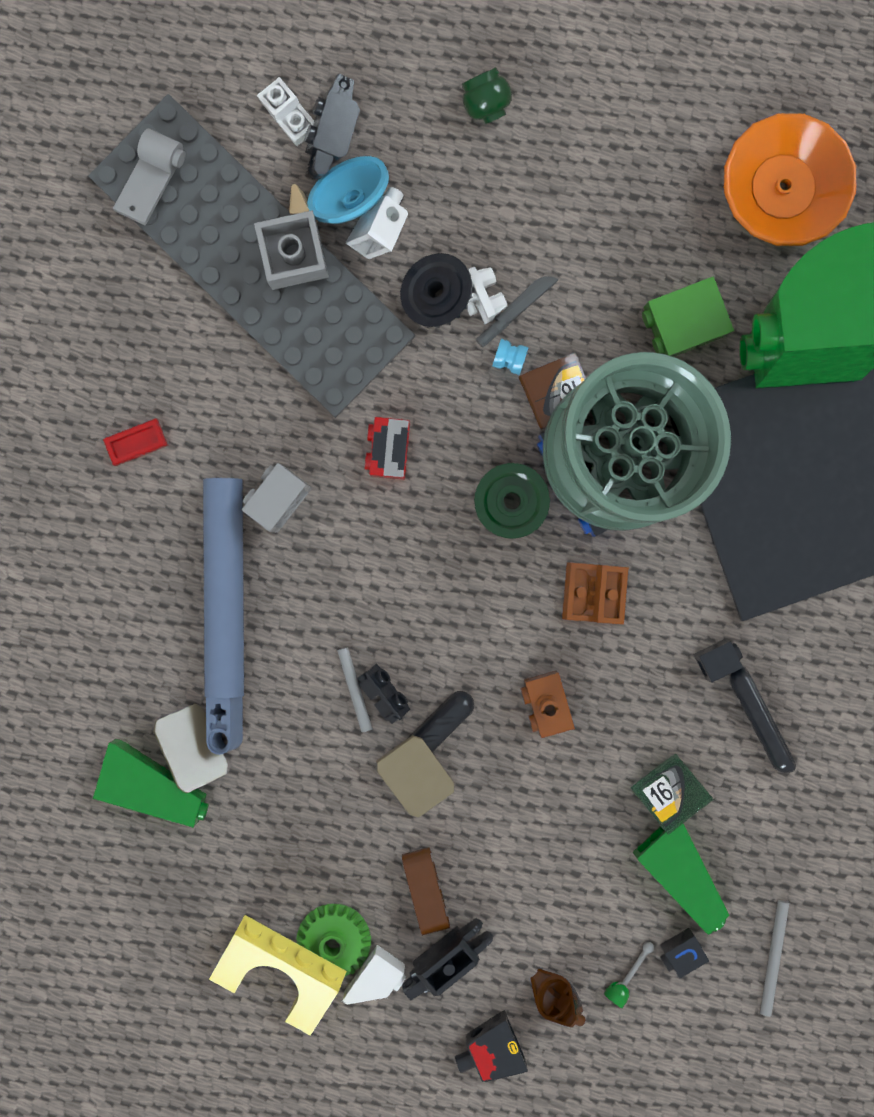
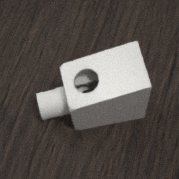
(380, 226)

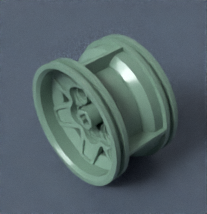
(666, 389)

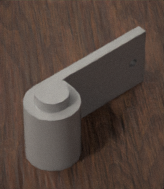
(156, 165)

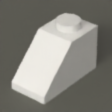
(375, 978)

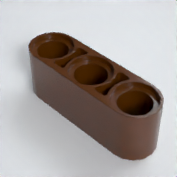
(425, 891)

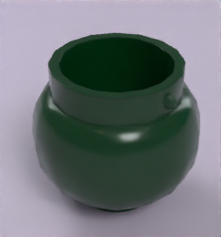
(487, 96)

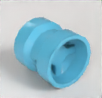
(510, 356)

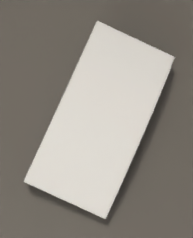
(286, 110)

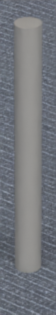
(774, 958)

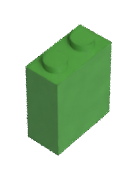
(687, 318)

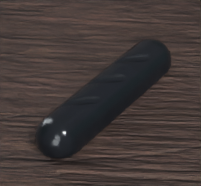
(445, 719)
(762, 721)

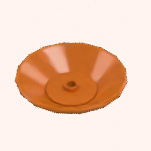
(804, 157)

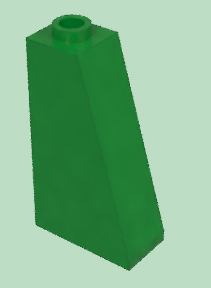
(147, 787)
(682, 873)

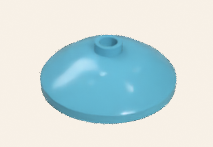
(348, 190)

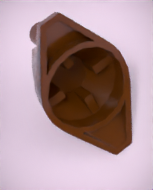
(557, 999)

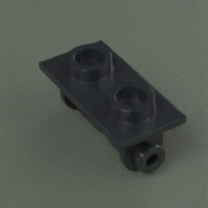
(392, 703)

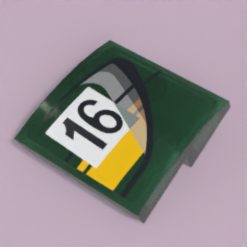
(672, 794)

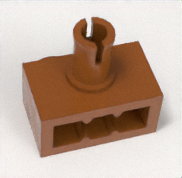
(548, 703)

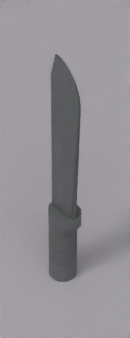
(519, 305)

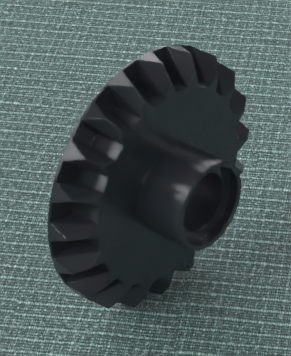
(426, 279)

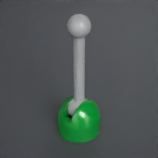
(618, 991)

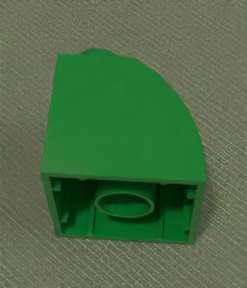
(818, 317)

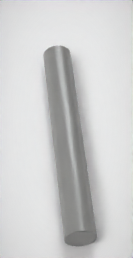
(354, 689)

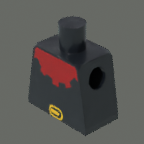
(493, 1050)

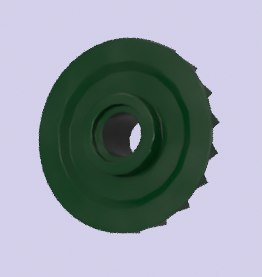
(527, 486)

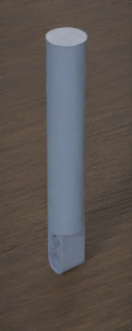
(223, 612)

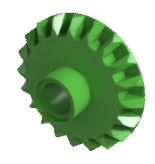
(339, 924)

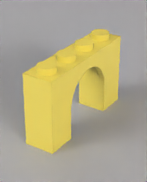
(314, 976)

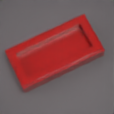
(135, 442)

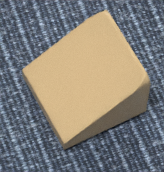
(298, 201)

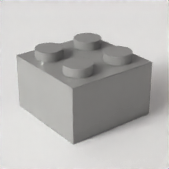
(291, 250)
(275, 498)

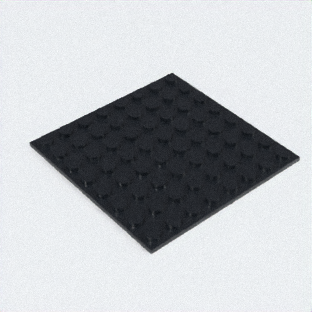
(795, 491)

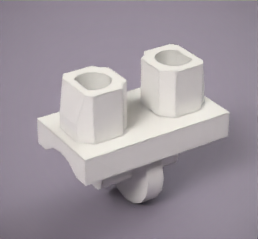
(487, 306)

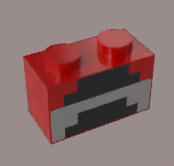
(388, 448)

